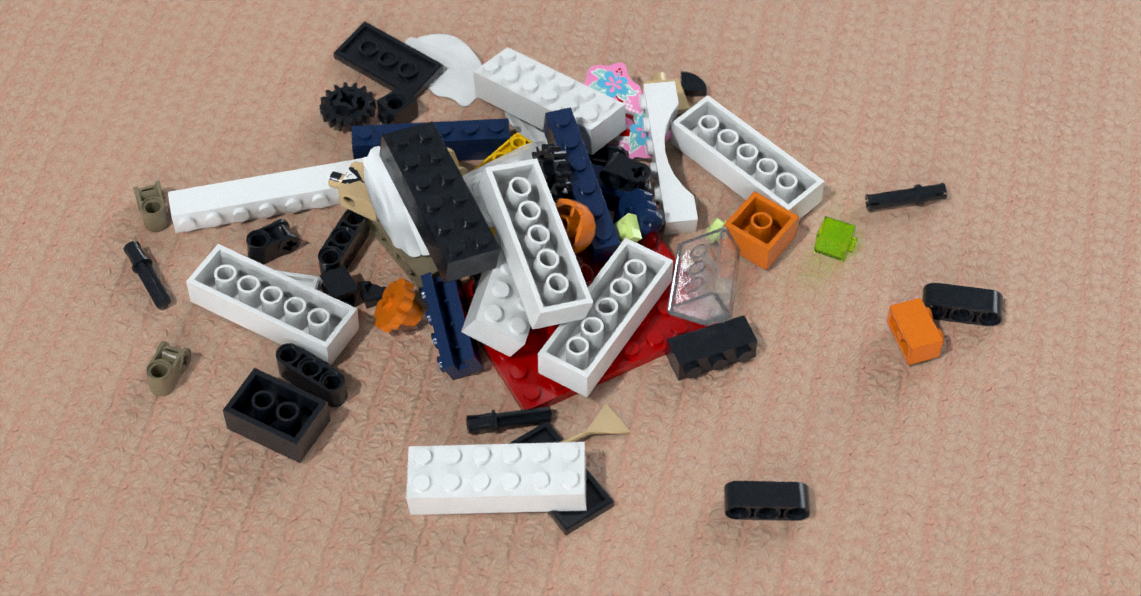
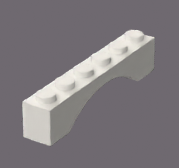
(675, 201)

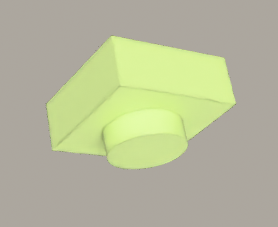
(628, 228)

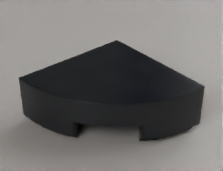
(692, 84)
(370, 293)

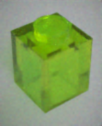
(835, 239)

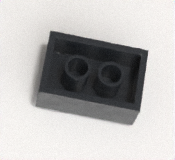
(277, 415)

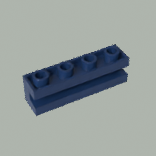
(447, 315)

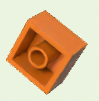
(762, 229)

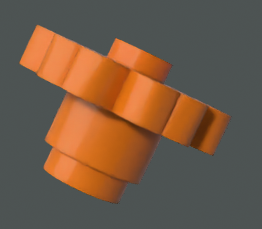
(397, 307)

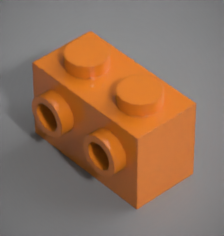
(915, 331)

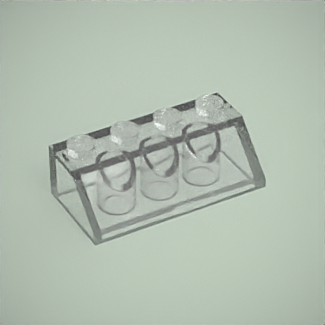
(705, 278)

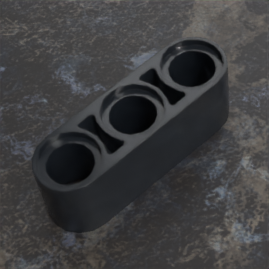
(343, 242)
(963, 304)
(305, 364)
(766, 500)

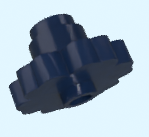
(640, 203)

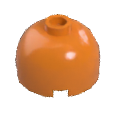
(577, 222)

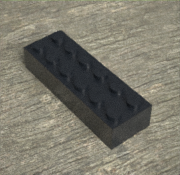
(439, 202)

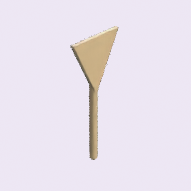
(604, 423)

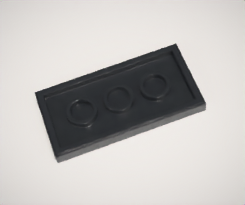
(388, 60)
(596, 497)

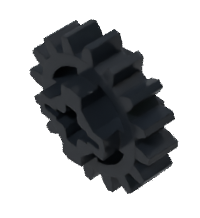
(347, 106)
(554, 169)

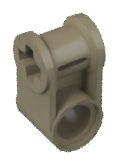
(152, 207)
(166, 368)

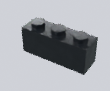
(711, 348)

